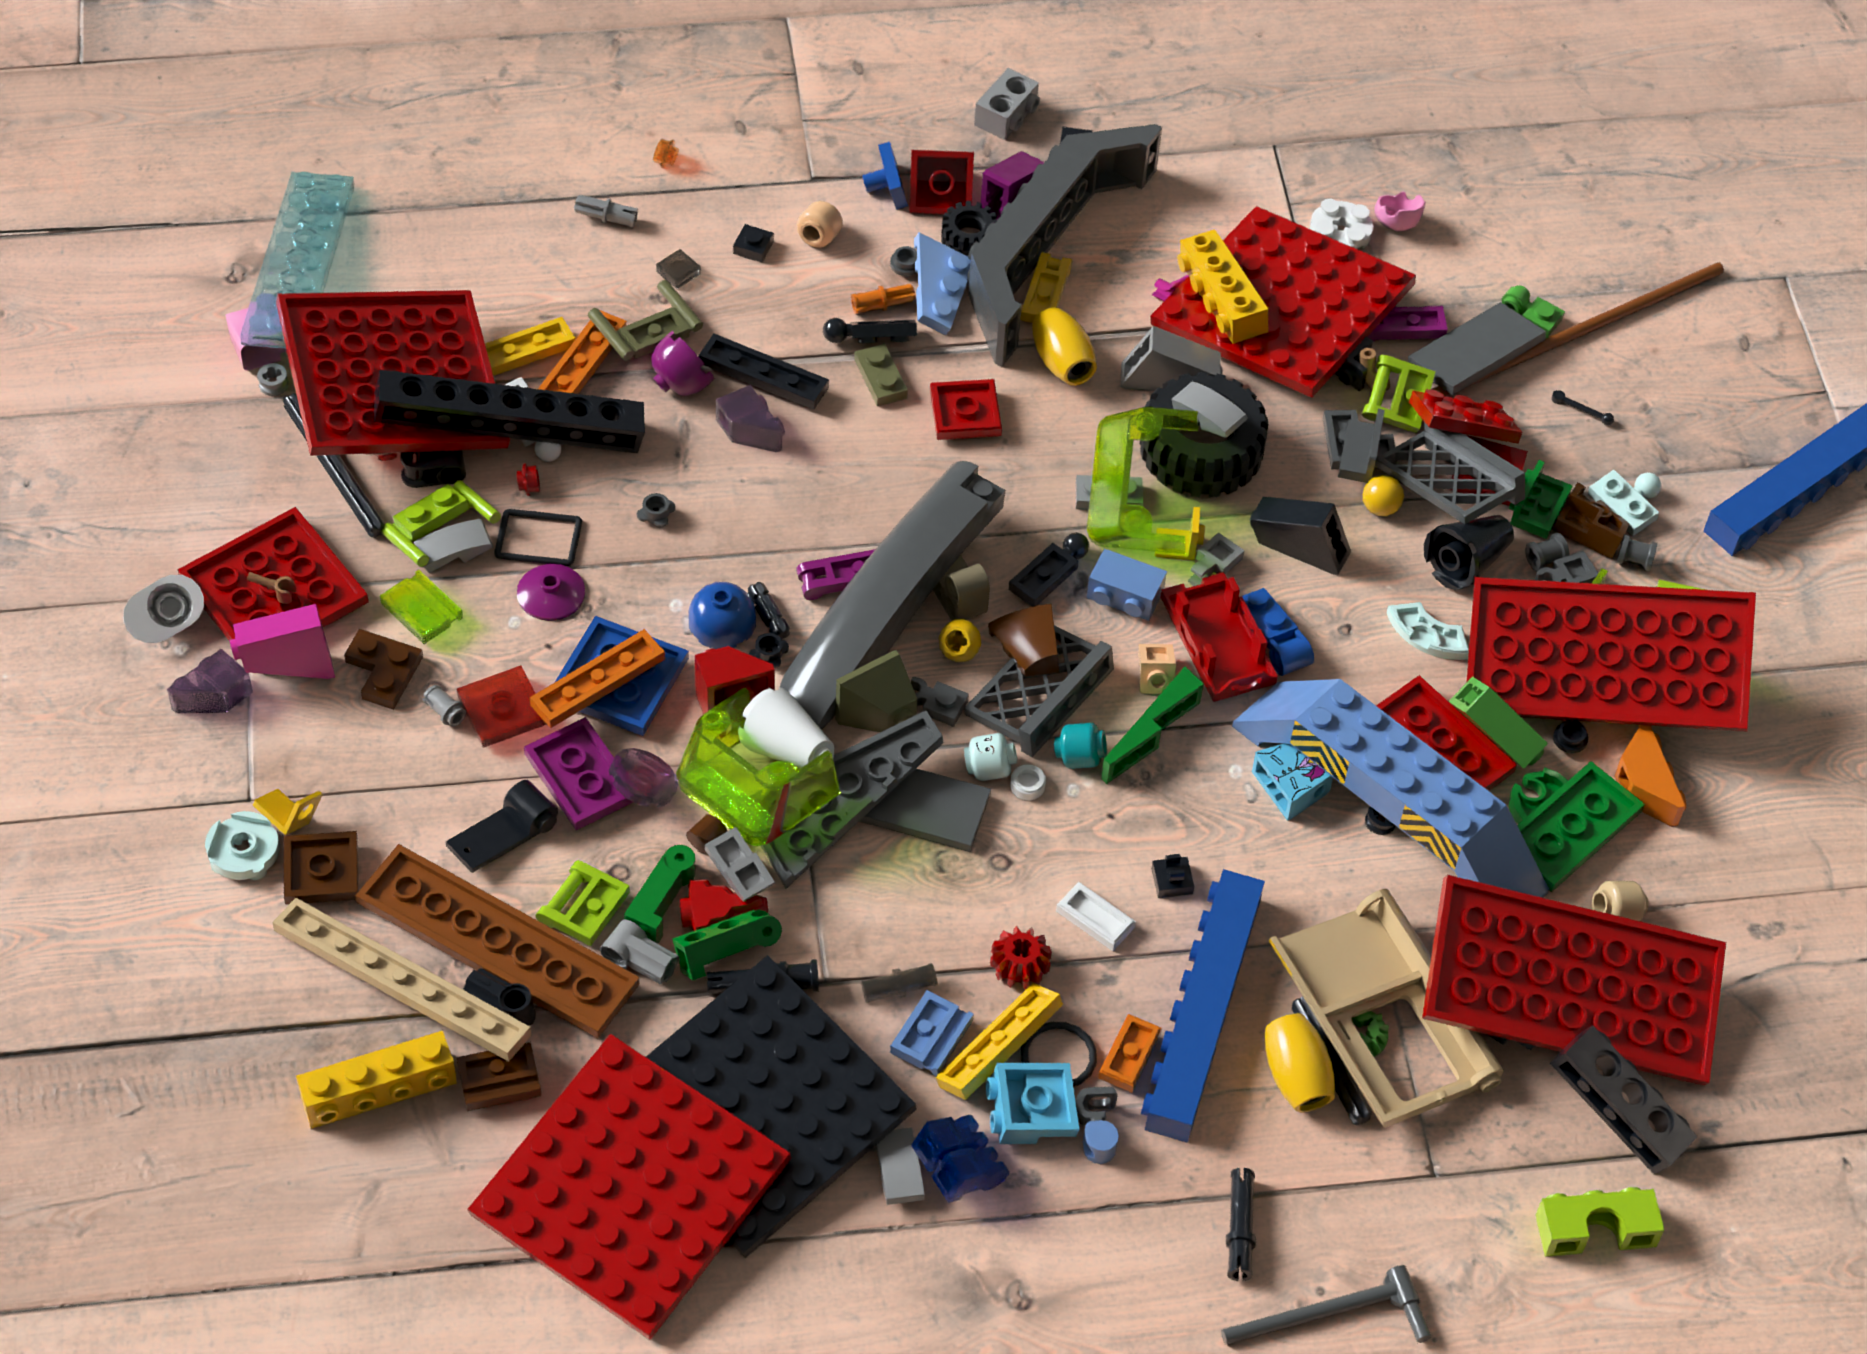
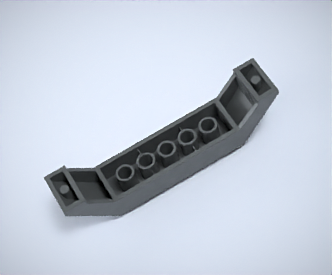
(1042, 213)

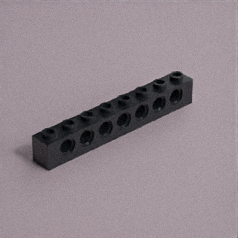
(508, 411)

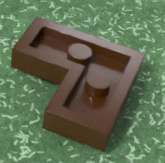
(390, 663)

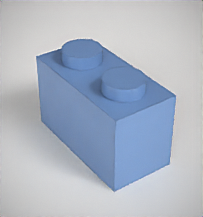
(1126, 584)

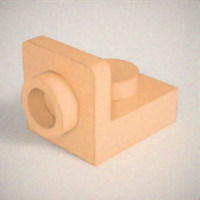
(1156, 667)

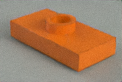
(1130, 1053)

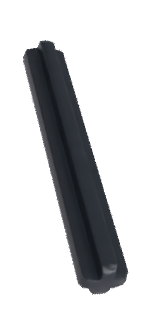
(1344, 1083)

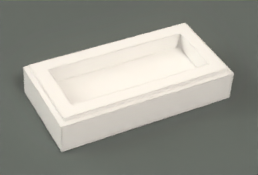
(1095, 916)

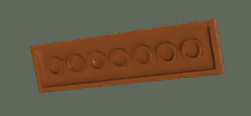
(498, 939)

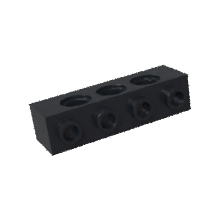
(1604, 1095)

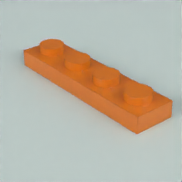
(581, 358)
(597, 678)

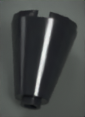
(1466, 550)

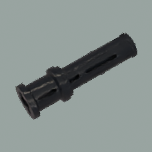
(804, 975)

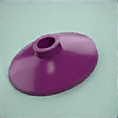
(555, 601)

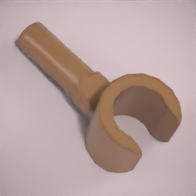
(279, 586)

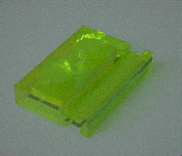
(421, 607)

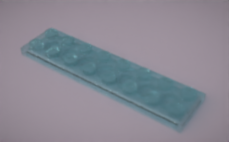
(298, 250)

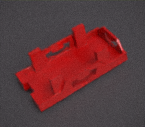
(1220, 636)

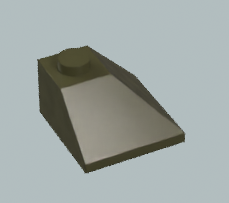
(876, 695)

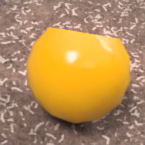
(1383, 495)
(959, 640)

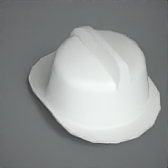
(163, 609)

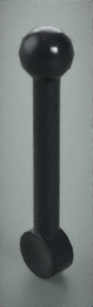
(1559, 397)

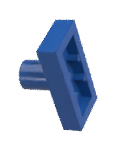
(887, 177)

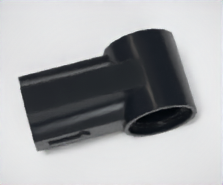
(502, 995)

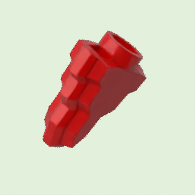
(714, 904)

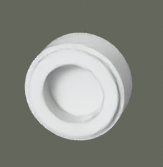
(1028, 782)

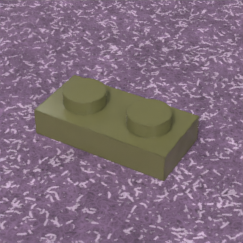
(881, 375)

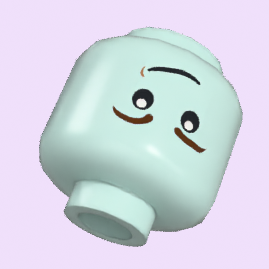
(990, 757)

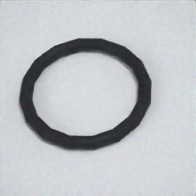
(1074, 1029)

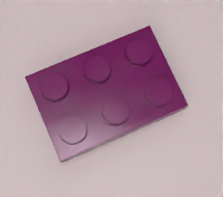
(576, 772)

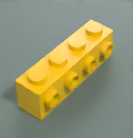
(1223, 286)
(376, 1079)

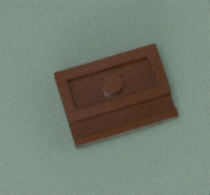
(495, 1081)

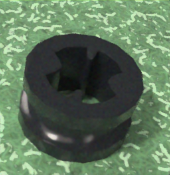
(1376, 826)

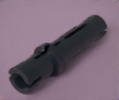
(1240, 1238)

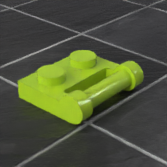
(1410, 378)
(591, 909)

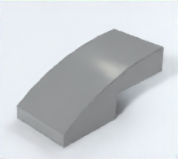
(1214, 410)
(458, 540)
(739, 865)
(900, 1168)

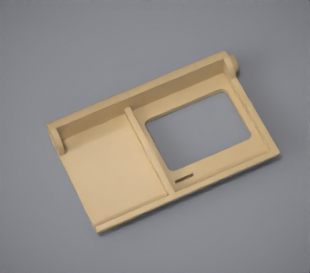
(1363, 965)

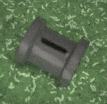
(1546, 552)
(1637, 553)

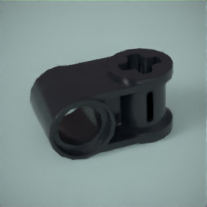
(433, 468)

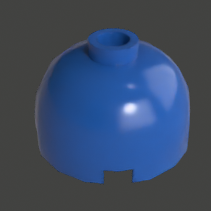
(722, 615)

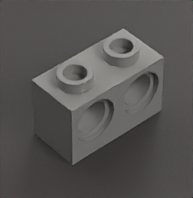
(1007, 104)

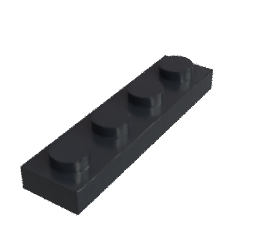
(764, 371)

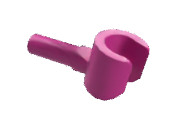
(1165, 289)

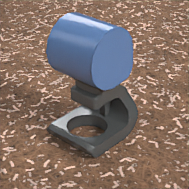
(1099, 1136)

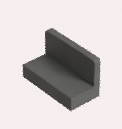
(1360, 449)

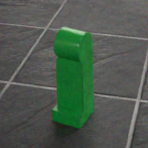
(660, 889)
(725, 939)

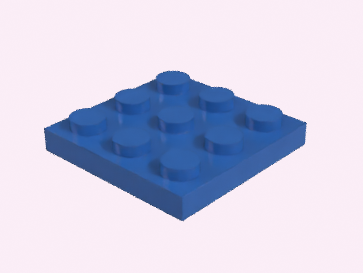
(638, 700)

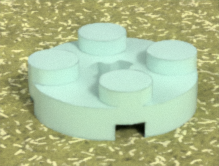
(244, 864)

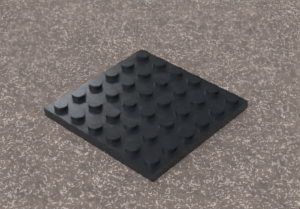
(793, 1078)

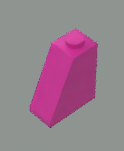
(284, 644)

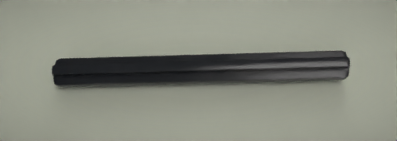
(342, 478)

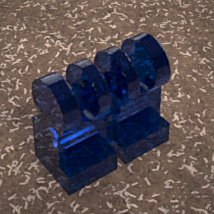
(959, 1157)

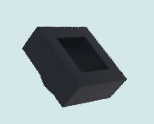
(753, 243)

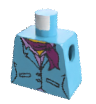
(1290, 778)

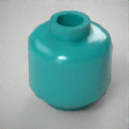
(1081, 745)

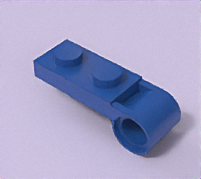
(1286, 644)

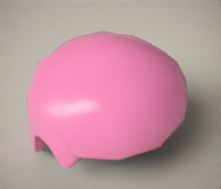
(1399, 211)

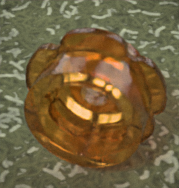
(665, 153)

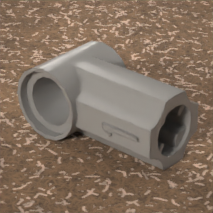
(632, 948)

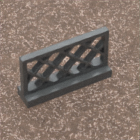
(1466, 459)
(1062, 696)

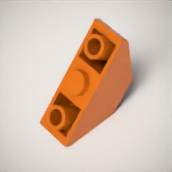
(1650, 777)

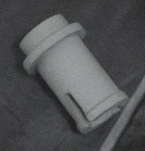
(451, 711)

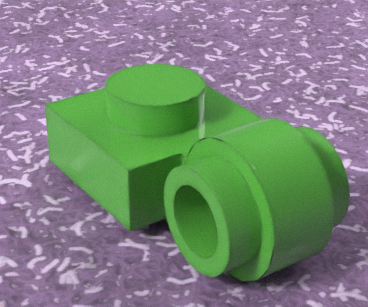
(1539, 312)

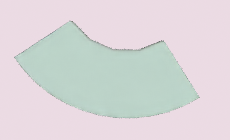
(1427, 633)

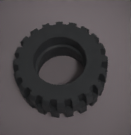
(1202, 466)

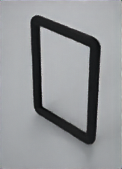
(541, 515)

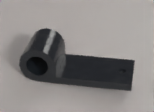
(523, 816)

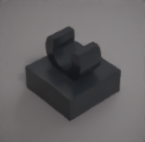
(1172, 876)

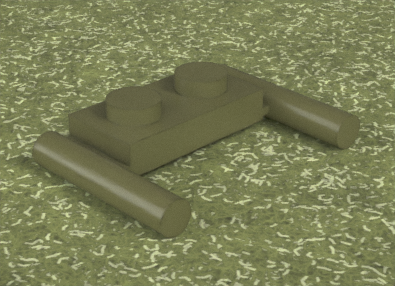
(644, 335)

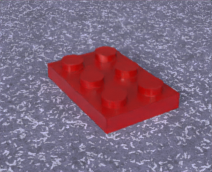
(1465, 416)

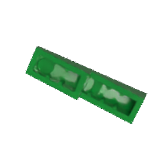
(1144, 736)

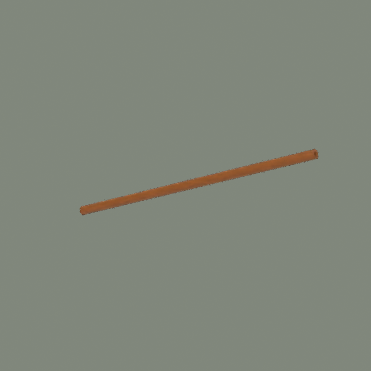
(1609, 316)

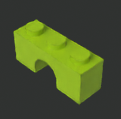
(1629, 1214)

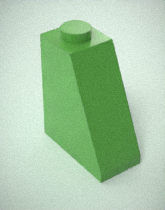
(1499, 722)

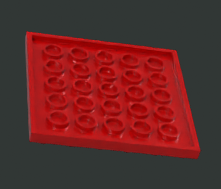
(1316, 295)
(347, 337)
(630, 1185)

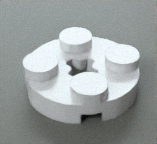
(1351, 216)

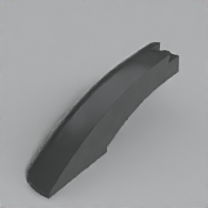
(892, 586)

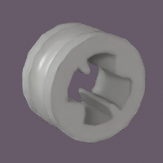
(272, 371)

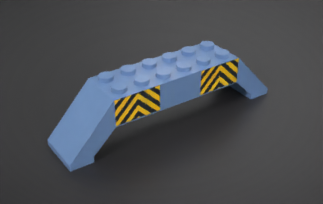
(1397, 778)

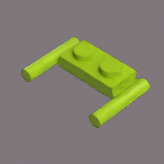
(432, 513)

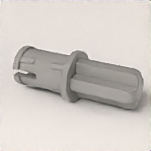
(606, 210)

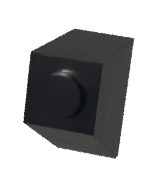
(1302, 531)

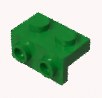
(1542, 502)

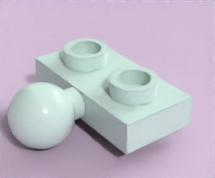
(1629, 501)

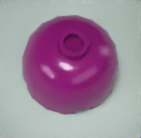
(678, 367)

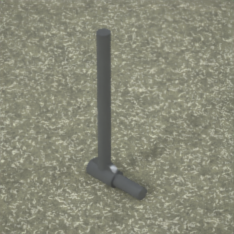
(1396, 1287)

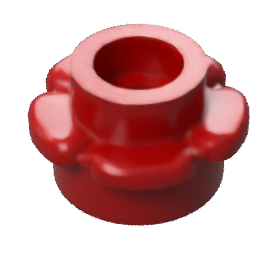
(528, 479)

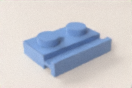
(931, 1033)

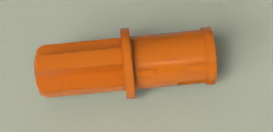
(882, 298)

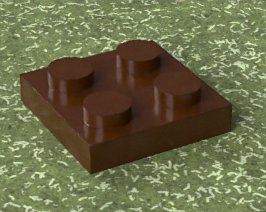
(321, 867)

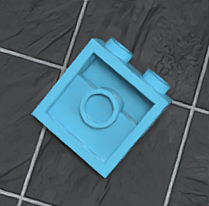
(1032, 1102)

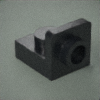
(1352, 371)

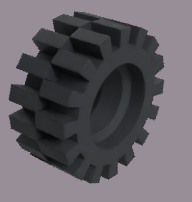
(965, 217)

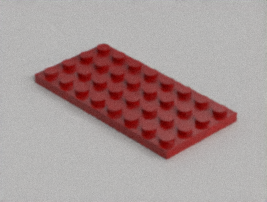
(1615, 652)
(1556, 968)

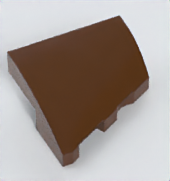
(1591, 523)
(1029, 639)

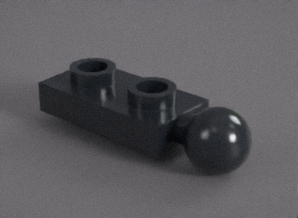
(836, 330)
(1049, 569)

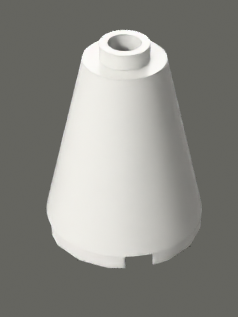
(782, 729)

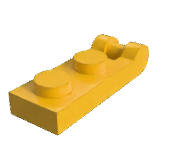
(1046, 285)

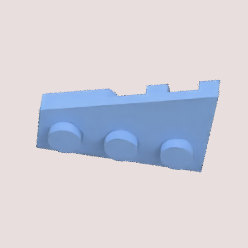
(941, 282)

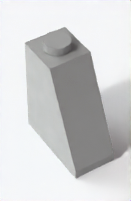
(1164, 357)

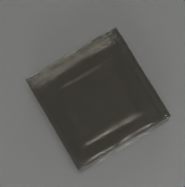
(678, 269)

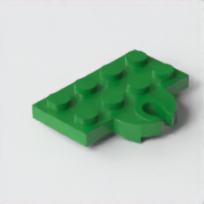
(1570, 817)

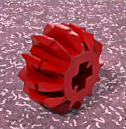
(1020, 957)

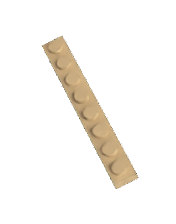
(402, 979)

